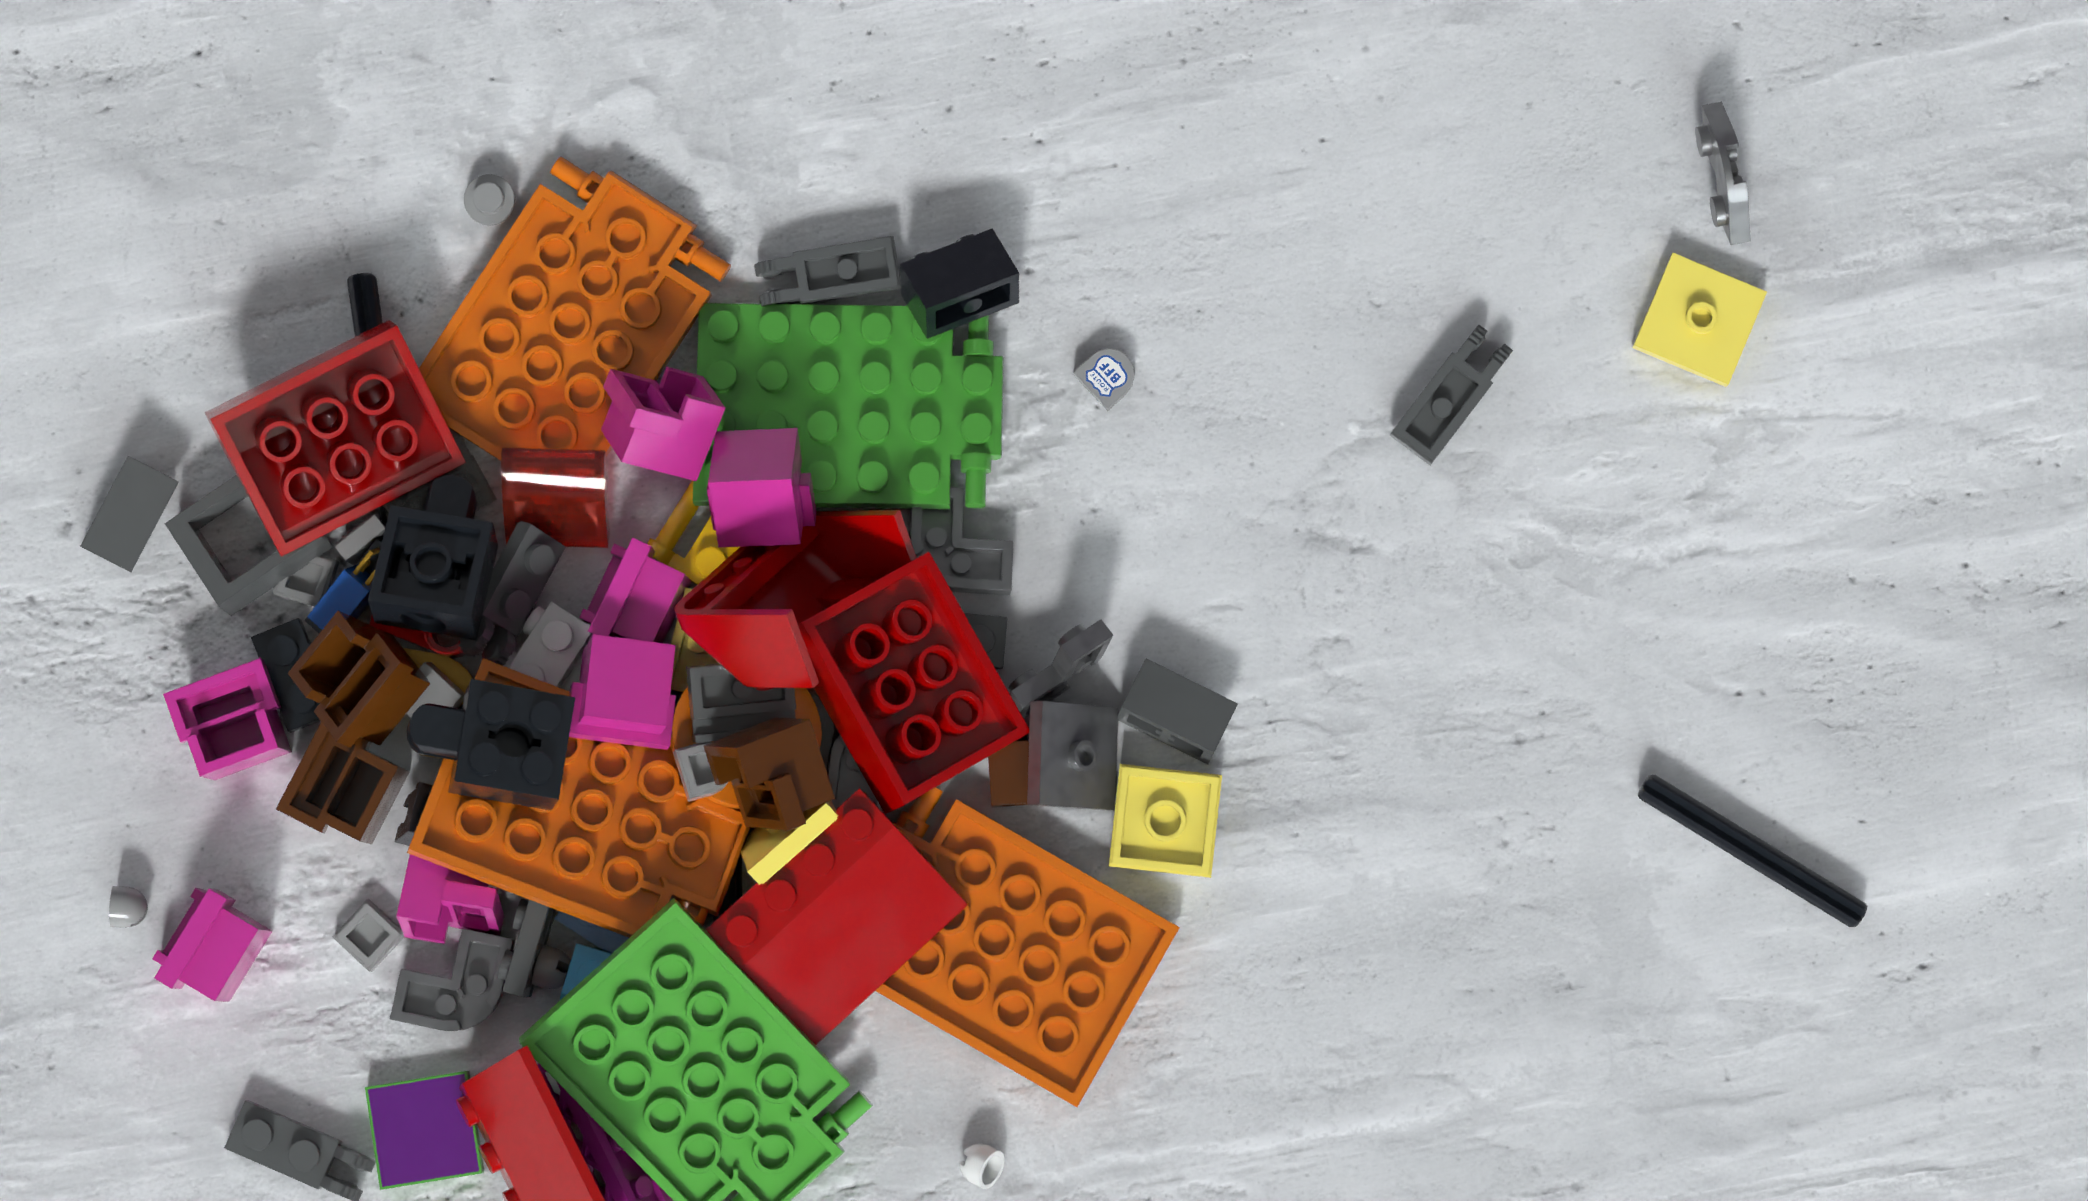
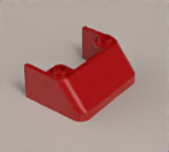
(758, 596)

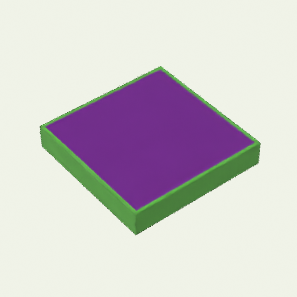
(421, 1131)

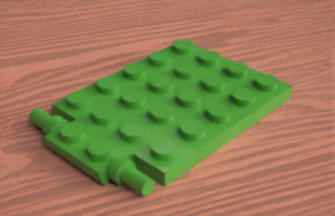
(868, 394)
(695, 1068)

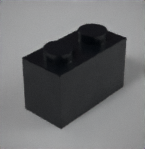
(959, 283)

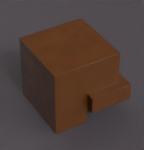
(358, 679)
(772, 772)
(342, 787)

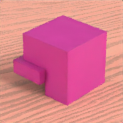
(662, 424)
(759, 488)
(635, 595)
(624, 692)
(229, 720)
(444, 898)
(211, 947)

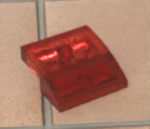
(557, 493)

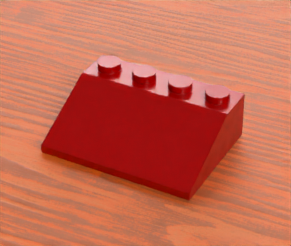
(335, 437)
(909, 683)
(838, 918)
(525, 1133)

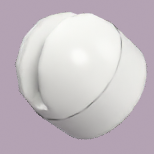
(982, 1165)

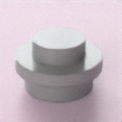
(489, 199)

